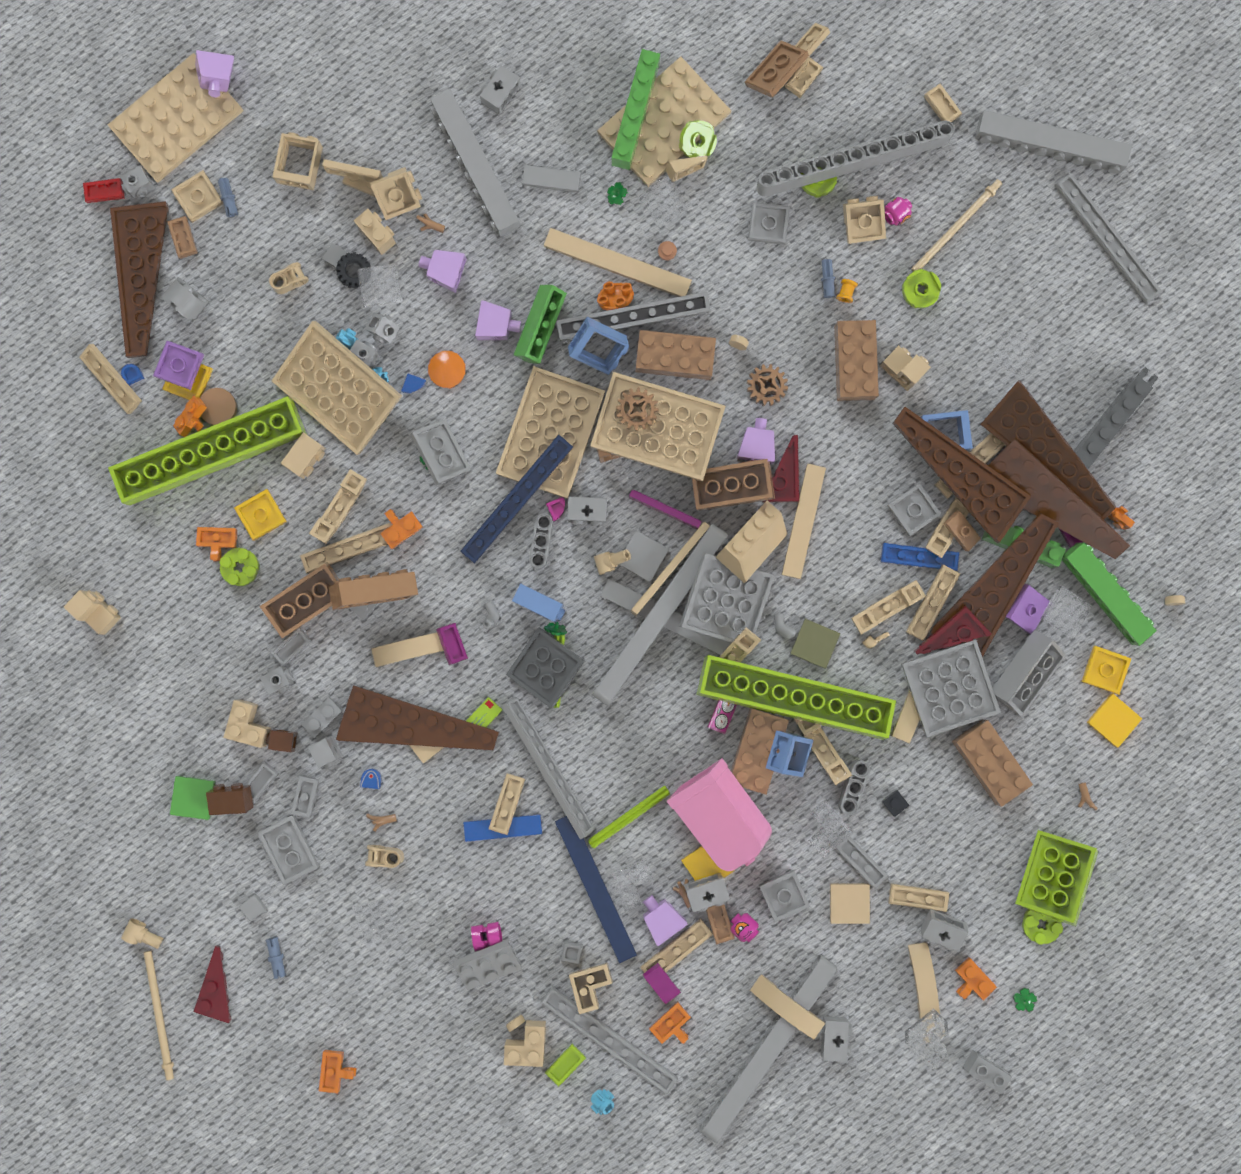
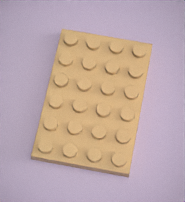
(676, 98)
(173, 120)
(336, 387)
(551, 408)
(675, 442)

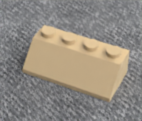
(754, 542)

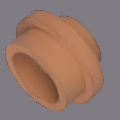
(667, 250)

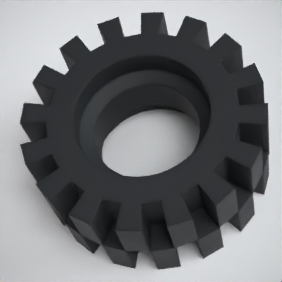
(342, 265)

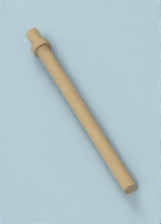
(989, 192)
(167, 1064)

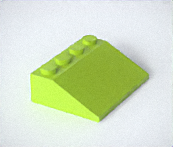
(1057, 877)

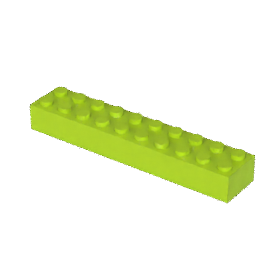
(207, 451)
(796, 697)

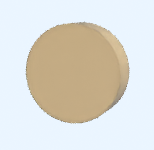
(738, 342)
(1174, 600)
(515, 1023)

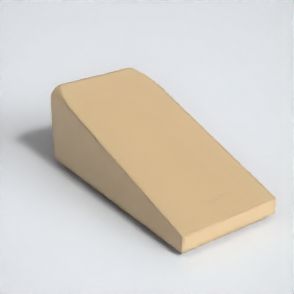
(682, 167)

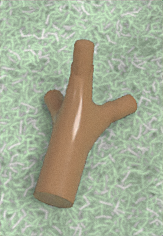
(430, 224)
(1085, 797)
(381, 820)
(681, 890)

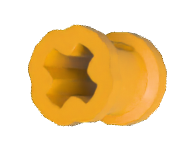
(847, 290)

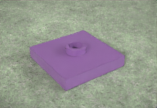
(178, 365)
(1027, 609)

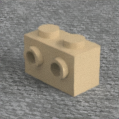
(374, 231)
(303, 456)

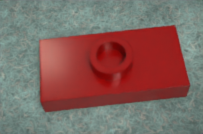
(103, 190)

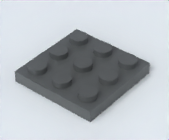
(545, 667)

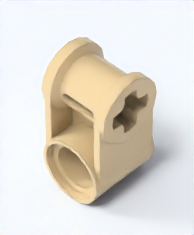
(290, 280)
(380, 856)

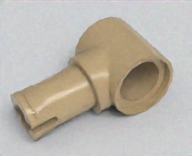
(608, 561)
(137, 933)

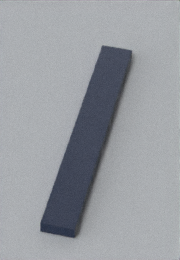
(516, 499)
(596, 891)

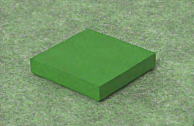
(190, 797)

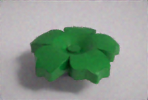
(616, 193)
(555, 629)
(1025, 1000)

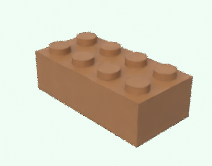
(675, 355)
(856, 360)
(734, 485)
(374, 590)
(301, 600)
(754, 750)
(992, 762)

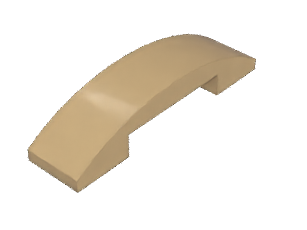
(339, 507)
(941, 537)
(888, 607)
(741, 646)
(406, 649)
(824, 751)
(924, 978)
(787, 1007)

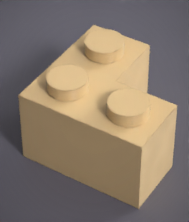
(904, 368)
(91, 608)
(241, 725)
(584, 985)
(527, 1051)

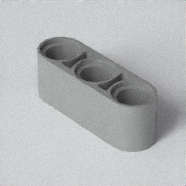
(541, 532)
(854, 797)

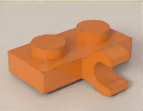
(190, 417)
(1120, 519)
(401, 529)
(216, 539)
(974, 980)
(670, 1024)
(333, 1072)

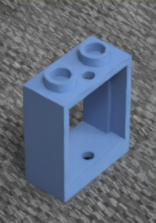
(582, 337)
(962, 423)
(539, 603)
(785, 761)

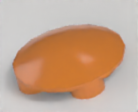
(615, 295)
(446, 369)

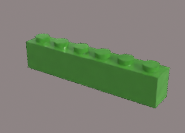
(635, 109)
(1108, 594)

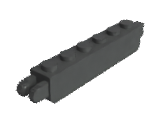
(1114, 418)

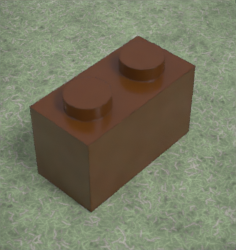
(229, 800)

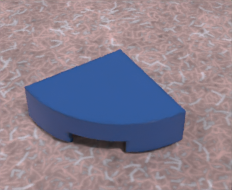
(412, 383)

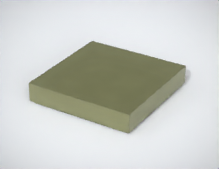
(815, 643)

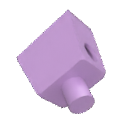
(214, 71)
(444, 268)
(495, 322)
(757, 443)
(662, 919)

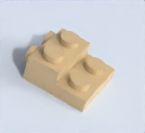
(396, 193)
(864, 219)

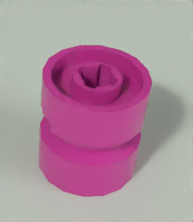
(493, 933)

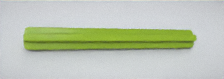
(628, 817)

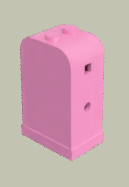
(722, 816)

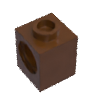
(281, 740)

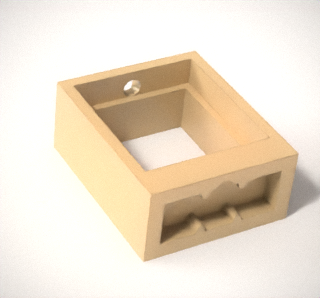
(292, 179)

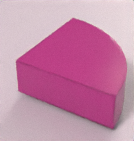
(556, 508)

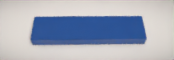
(917, 557)
(520, 826)

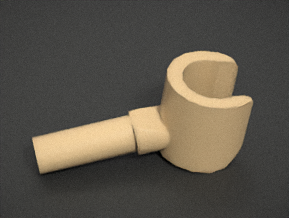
(869, 642)

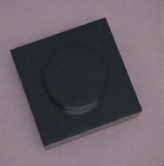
(895, 803)

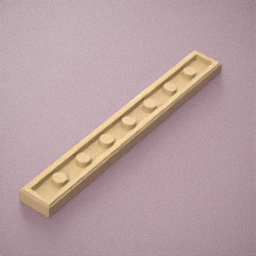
(617, 263)

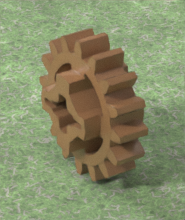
(773, 389)
(631, 402)

